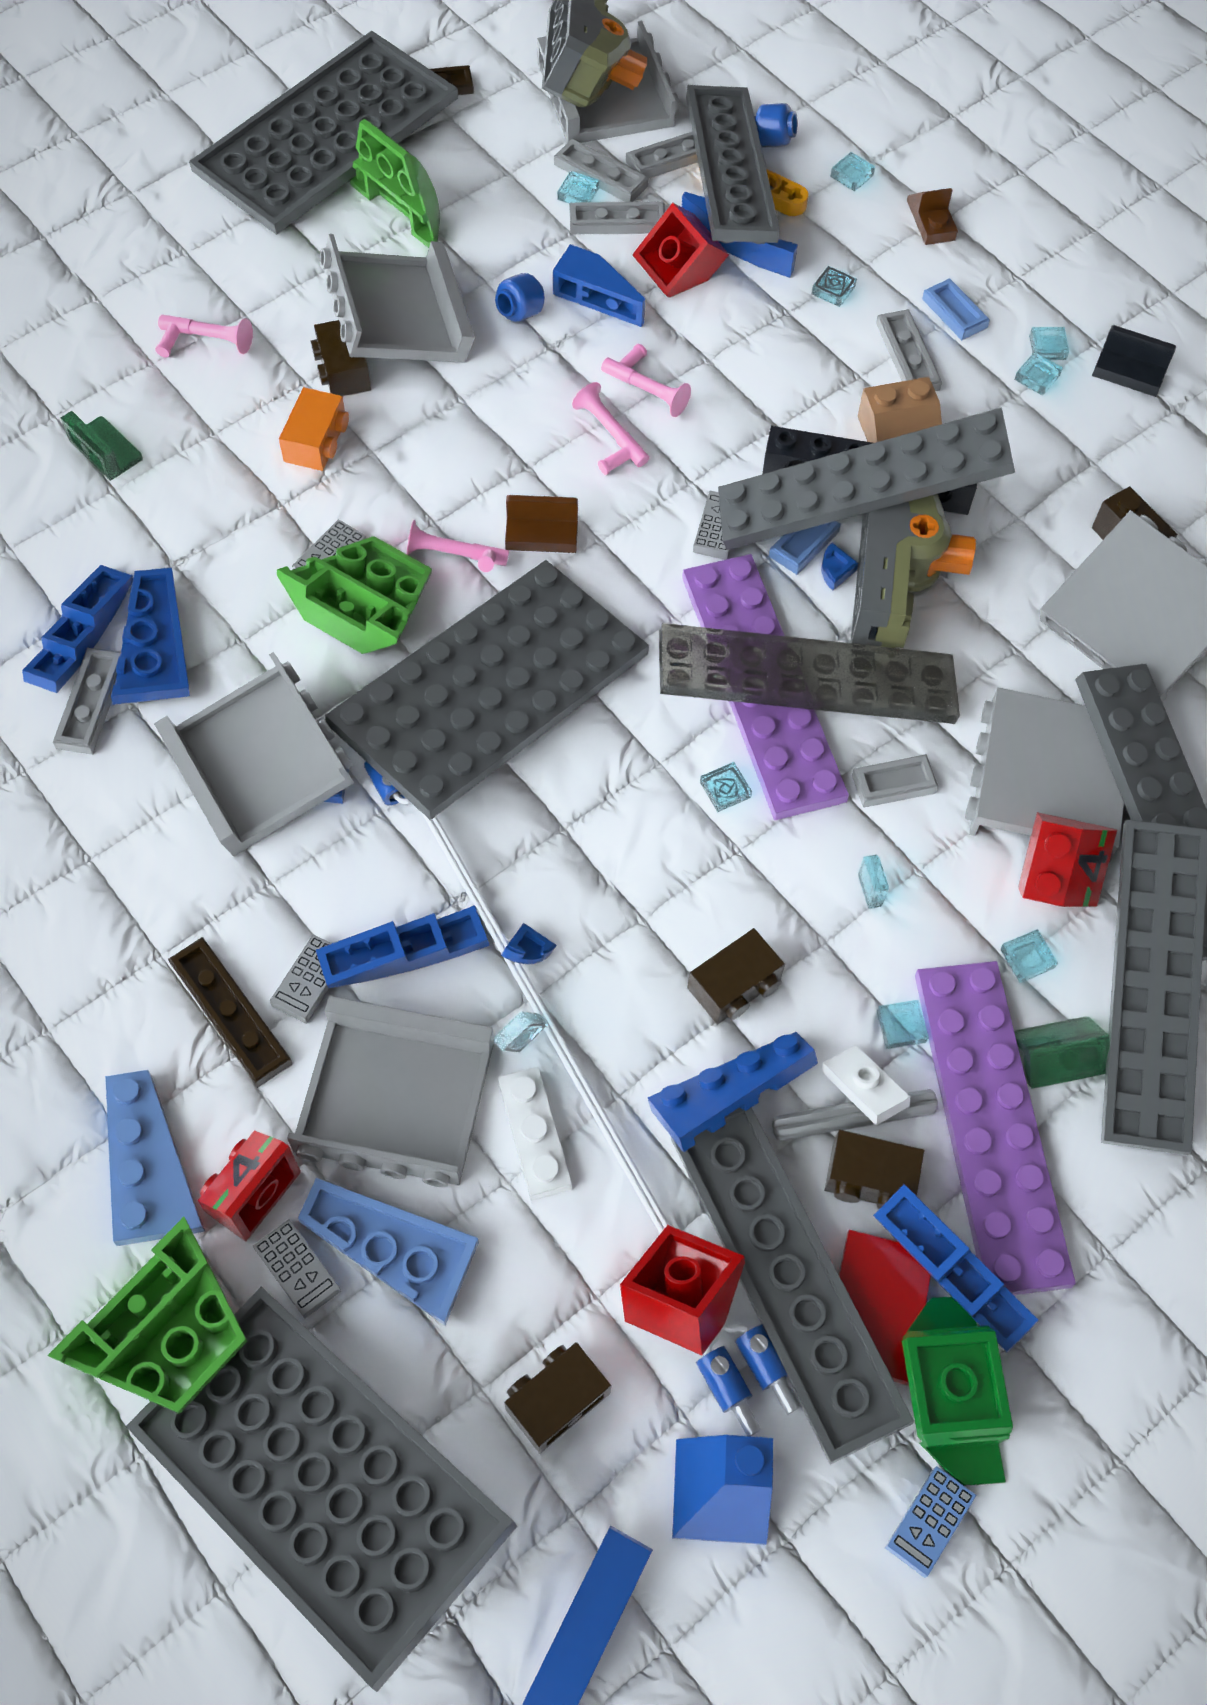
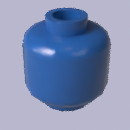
(776, 124)
(520, 297)

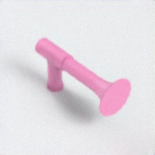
(239, 334)
(675, 397)
(589, 399)
(486, 555)

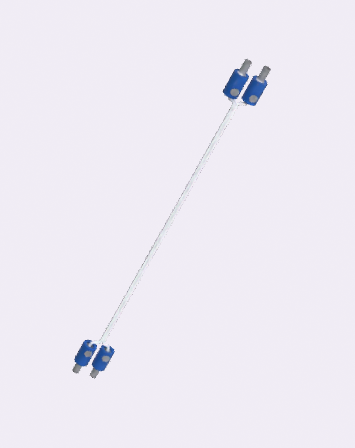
(716, 1365)

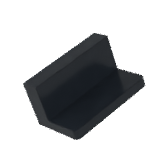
(1134, 360)

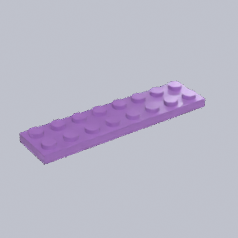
(781, 741)
(993, 1128)

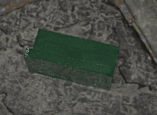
(101, 444)
(1063, 1051)

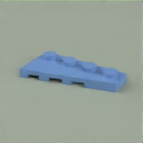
(144, 1164)
(398, 1247)

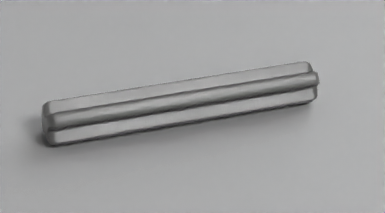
(845, 1117)

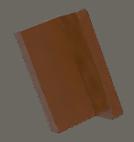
(541, 523)

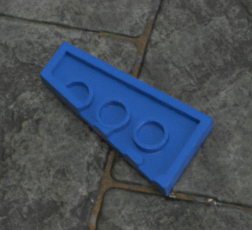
(152, 646)
(718, 1091)

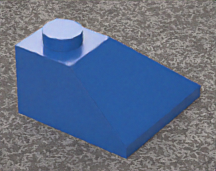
(723, 1489)

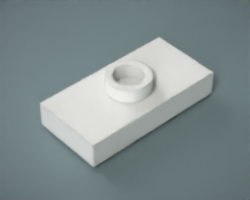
(866, 1085)

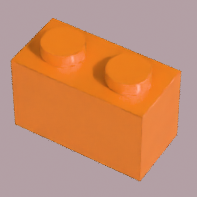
(313, 429)

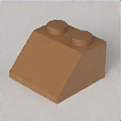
(898, 409)

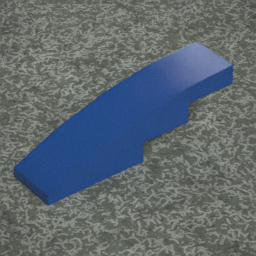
(773, 257)
(82, 624)
(401, 949)
(955, 1267)
(589, 1621)

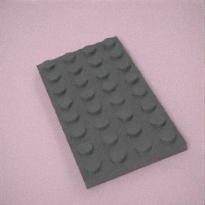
(307, 137)
(486, 688)
(327, 1491)

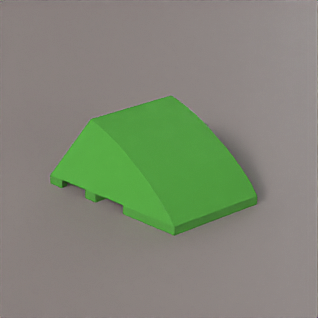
(399, 178)
(358, 593)
(162, 1330)

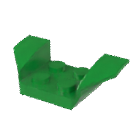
(958, 1392)

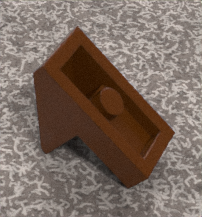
(933, 215)

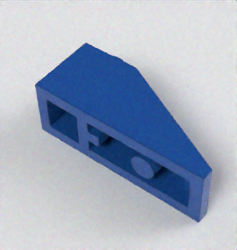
(595, 284)

